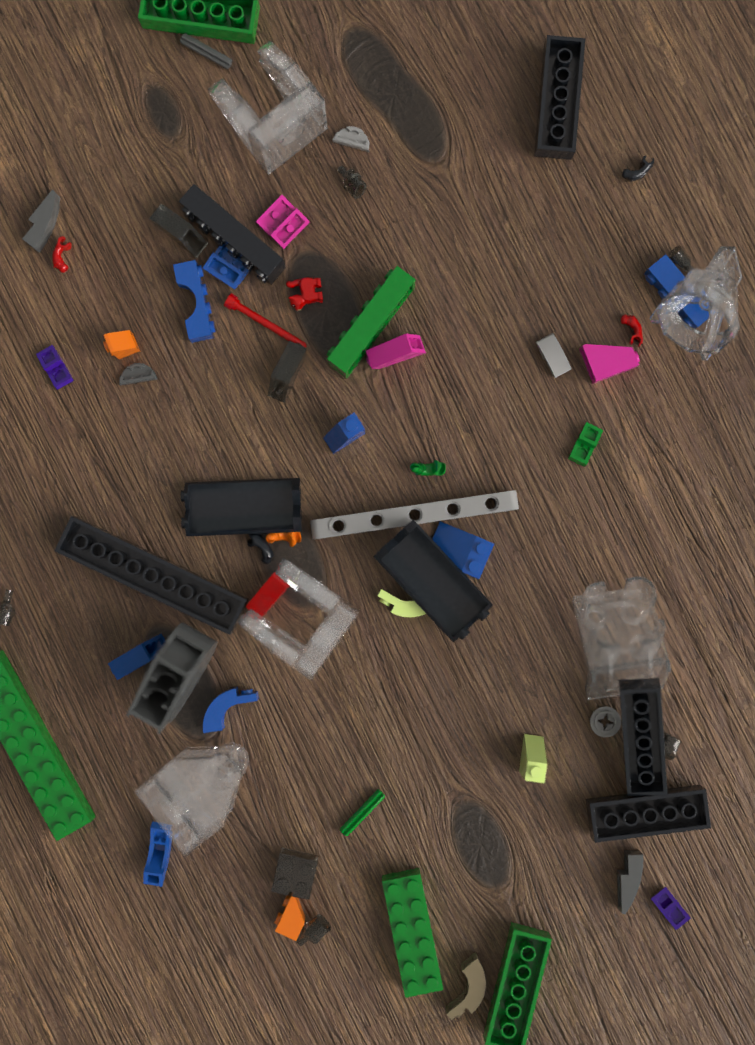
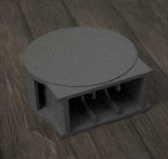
(172, 676)

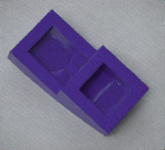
(55, 367)
(670, 908)

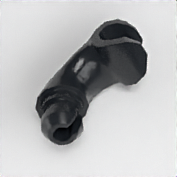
(633, 175)
(262, 544)

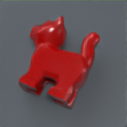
(307, 289)

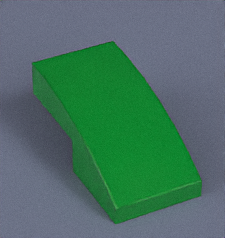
(585, 444)

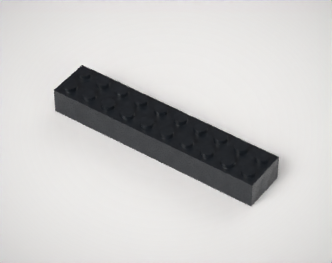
(151, 574)

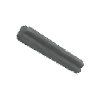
(206, 51)

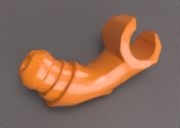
(291, 537)

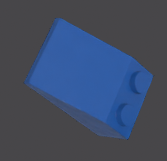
(464, 549)

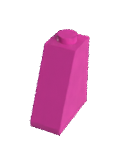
(395, 351)
(608, 361)

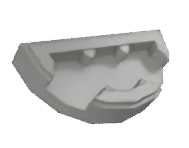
(353, 138)

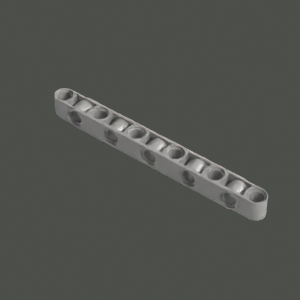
(428, 513)

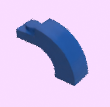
(216, 711)
(157, 856)

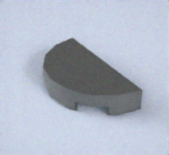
(136, 374)

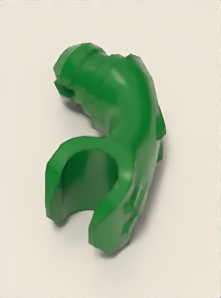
(435, 468)

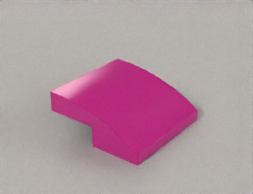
(282, 222)

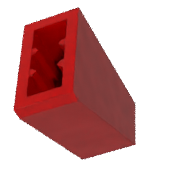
(268, 595)

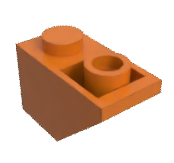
(121, 344)
(291, 919)

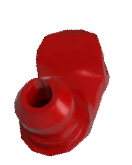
(58, 262)
(633, 323)

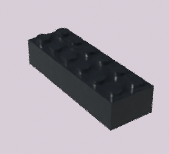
(559, 97)
(230, 232)
(643, 736)
(641, 816)

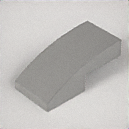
(554, 355)

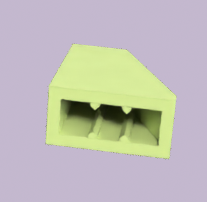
(533, 759)

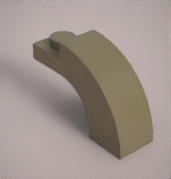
(474, 990)

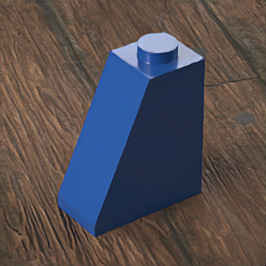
(344, 433)
(136, 657)

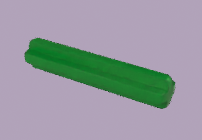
(362, 812)

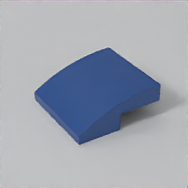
(226, 267)

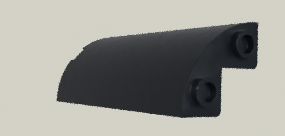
(242, 507)
(433, 581)

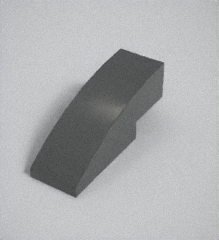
(44, 221)
(629, 879)

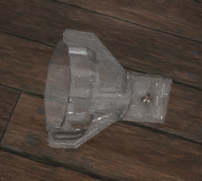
(714, 292)

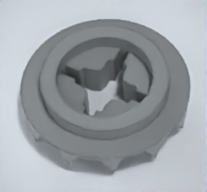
(611, 728)

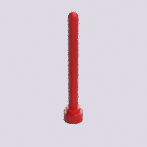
(233, 303)

